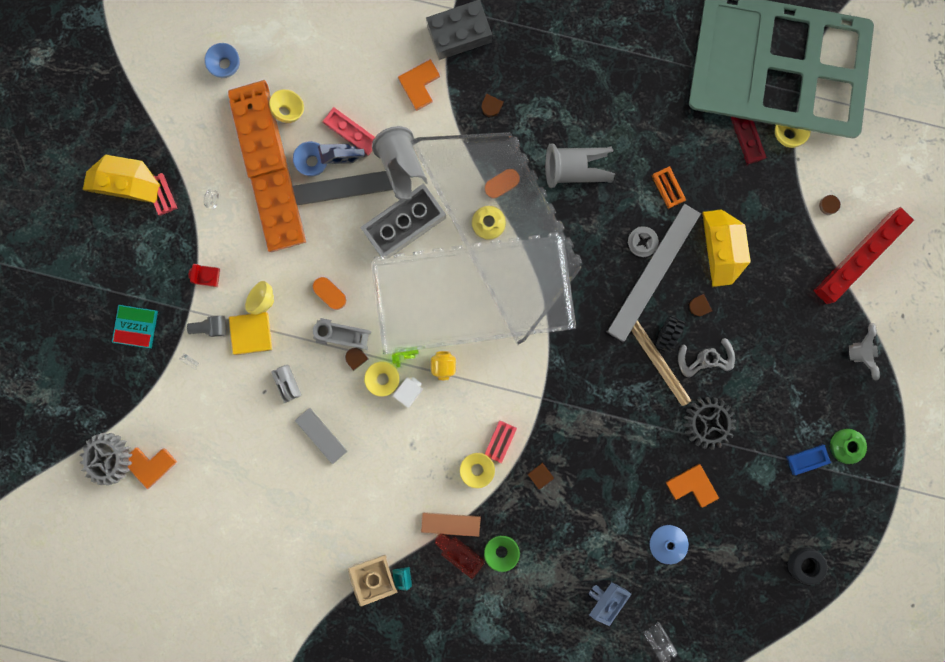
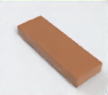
(450, 524)

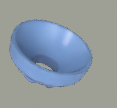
(216, 54)
(301, 155)

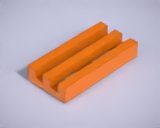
(662, 191)

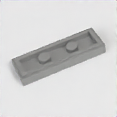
(321, 435)

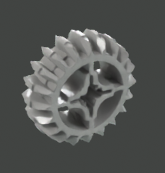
(114, 466)

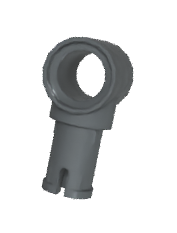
(211, 326)

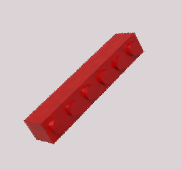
(863, 255)

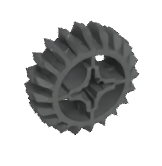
(723, 430)

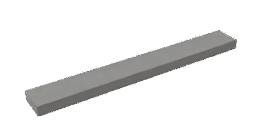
(653, 273)

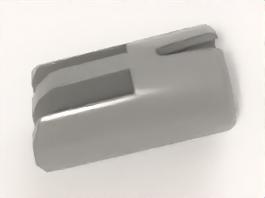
(286, 383)

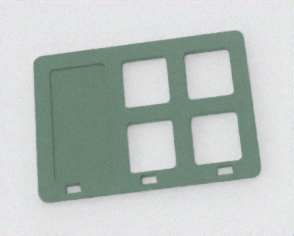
(736, 57)

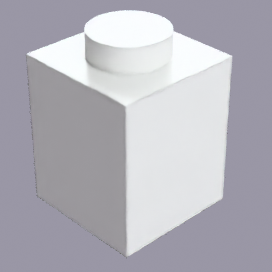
(408, 391)

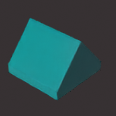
(402, 578)

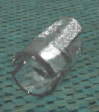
(660, 643)

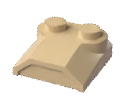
(371, 580)

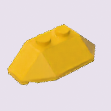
(122, 179)
(725, 246)

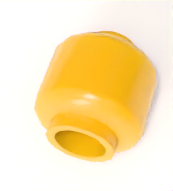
(443, 365)

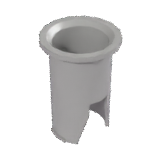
(399, 159)
(571, 165)

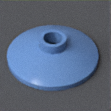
(660, 540)

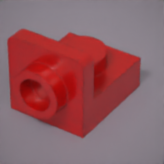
(204, 275)

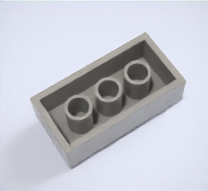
(404, 222)

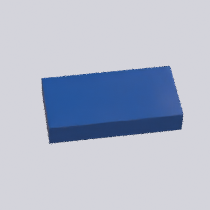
(808, 459)

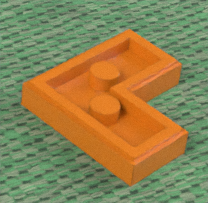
(415, 81)
(151, 470)
(695, 481)

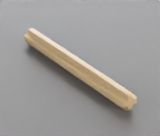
(660, 364)

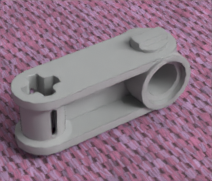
(341, 334)

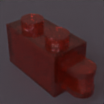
(459, 555)

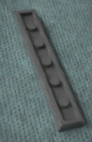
(342, 188)

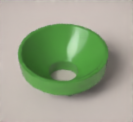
(839, 446)
(505, 563)

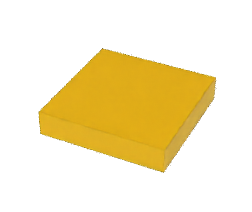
(250, 333)

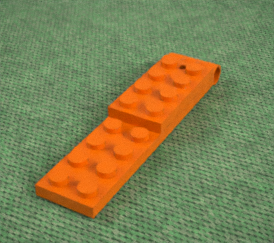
(266, 165)

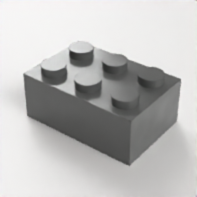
(459, 29)

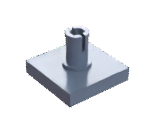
(608, 603)

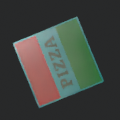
(134, 326)

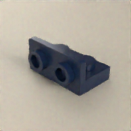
(339, 153)

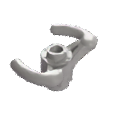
(866, 351)
(707, 358)

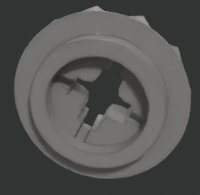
(644, 233)

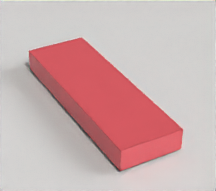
(349, 130)

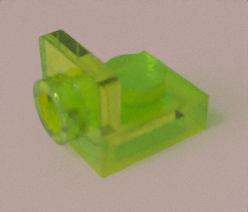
(396, 357)

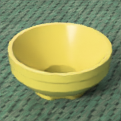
(289, 100)
(800, 136)
(484, 231)
(259, 298)
(371, 379)
(481, 480)

